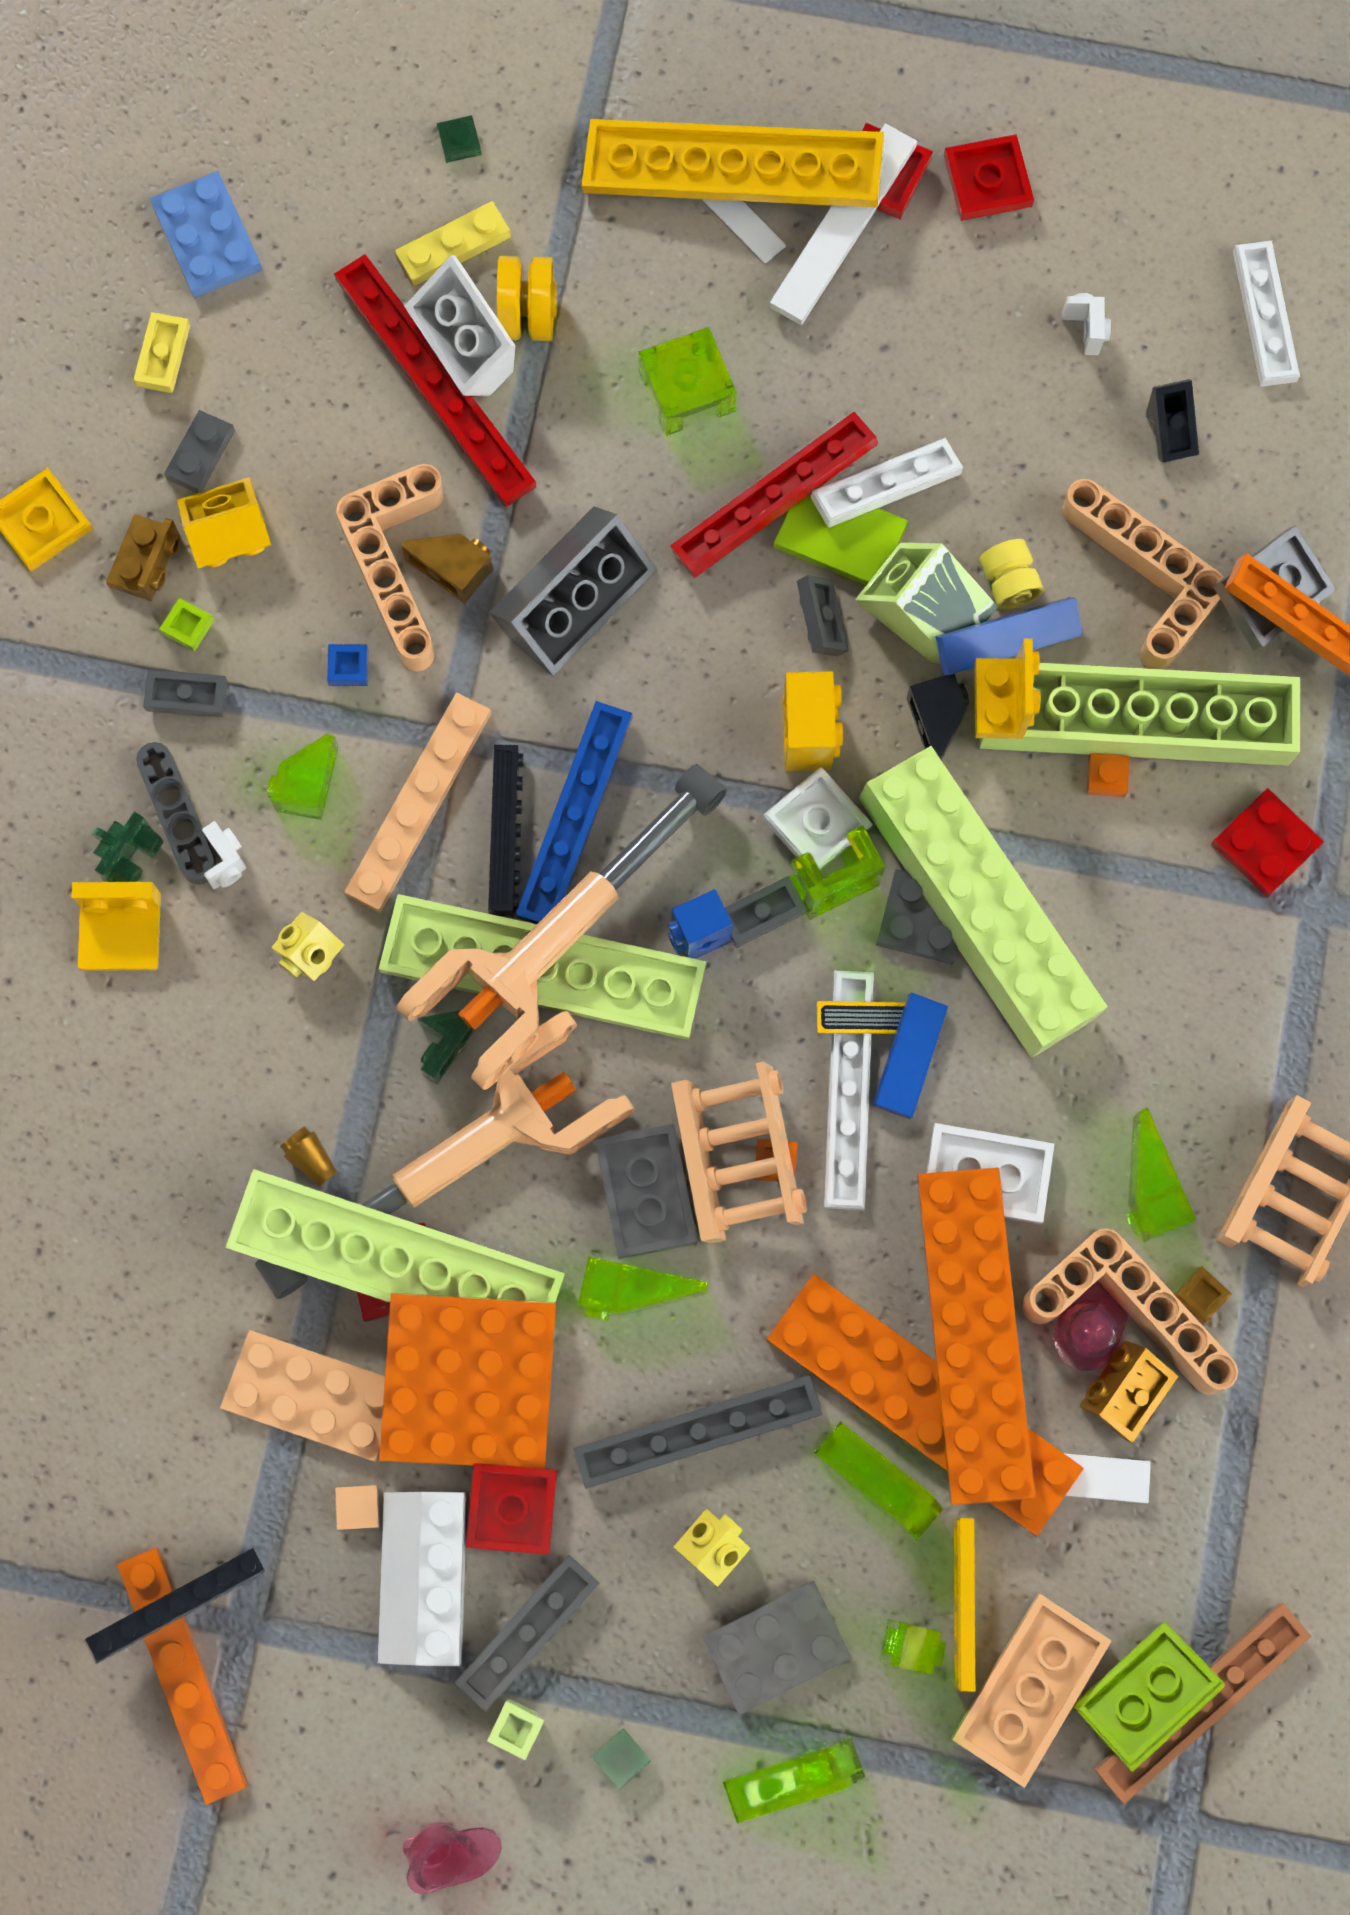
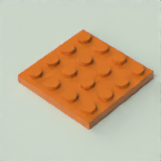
(467, 1380)

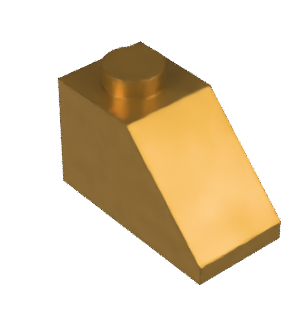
(451, 562)

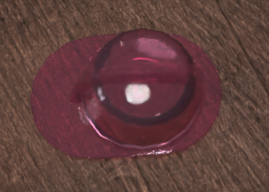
(1089, 1329)
(448, 1857)

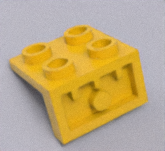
(1006, 694)
(118, 925)

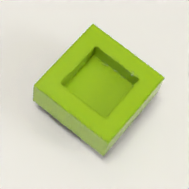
(186, 624)

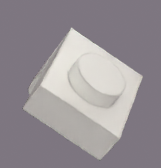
(1091, 311)
(225, 845)

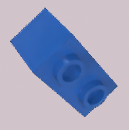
(700, 926)

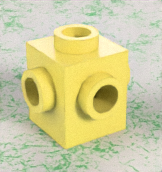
(306, 947)
(713, 1546)

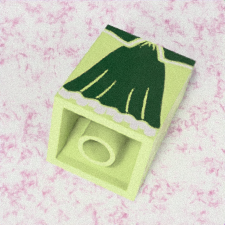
(925, 595)

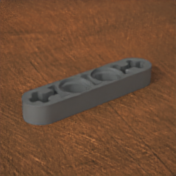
(173, 814)

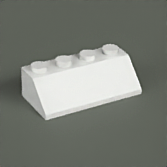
(422, 1578)

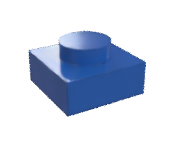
(347, 665)

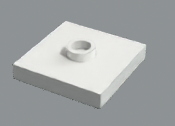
(816, 819)

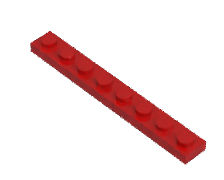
(417, 359)

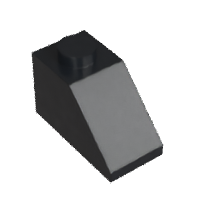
(938, 710)

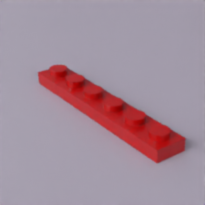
(774, 494)

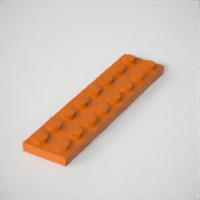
(975, 1337)
(899, 1388)

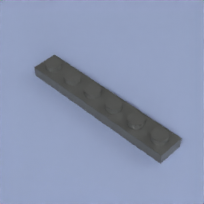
(697, 1431)

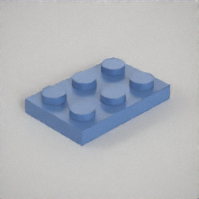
(206, 234)

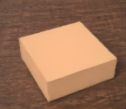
(357, 1507)

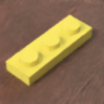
(461, 237)

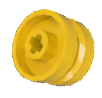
(527, 298)

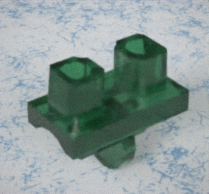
(119, 846)

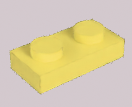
(161, 352)

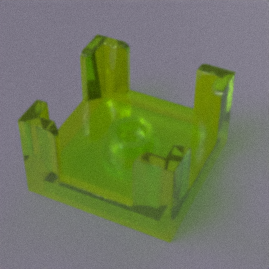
(687, 378)
(861, 876)

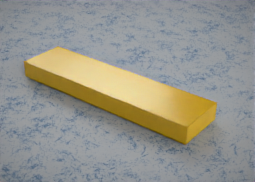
(964, 1604)

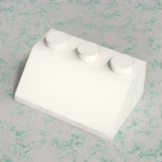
(463, 330)

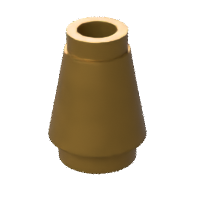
(309, 1156)

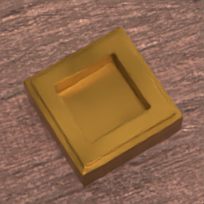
(1202, 1295)

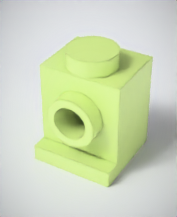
(516, 1729)

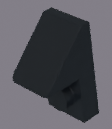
(1175, 420)

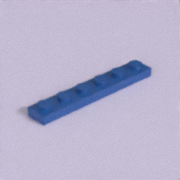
(575, 812)

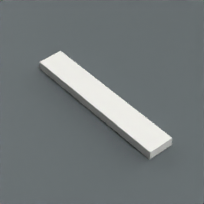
(836, 237)
(848, 1101)

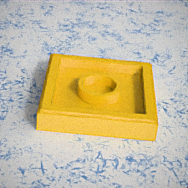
(41, 519)

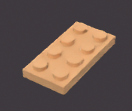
(307, 1395)
(1031, 1690)

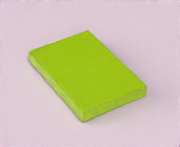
(849, 548)
(1148, 1696)

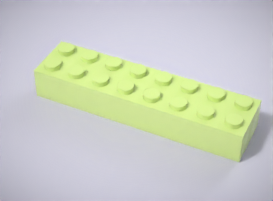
(1163, 715)
(982, 901)

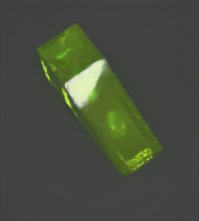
(1155, 1191)
(627, 1289)
(879, 1480)
(912, 1647)
(794, 1779)

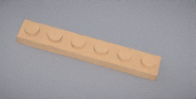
(418, 802)

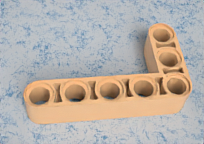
(382, 562)
(1149, 564)
(1137, 1305)

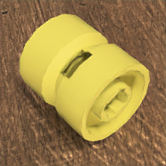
(1009, 569)

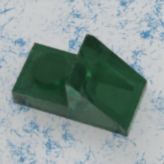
(452, 1035)

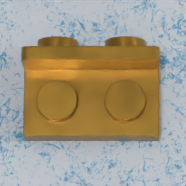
(144, 556)
(1128, 1390)

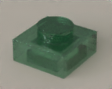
(459, 139)
(621, 1758)

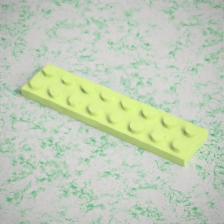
(589, 980)
(374, 1249)

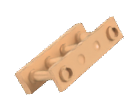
(700, 1140)
(1260, 1192)

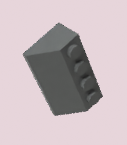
(574, 589)

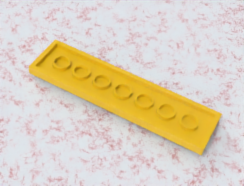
(733, 163)

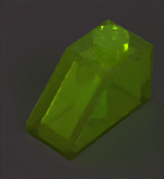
(304, 779)

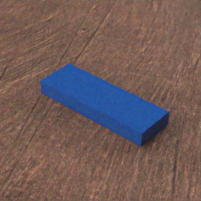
(910, 1055)

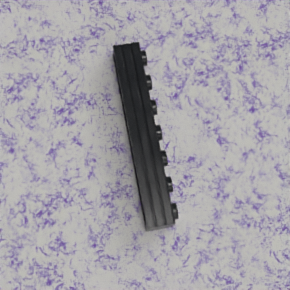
(505, 830)
(174, 1606)

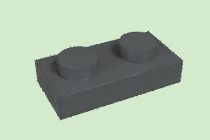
(199, 451)
(822, 616)
(185, 693)
(764, 911)

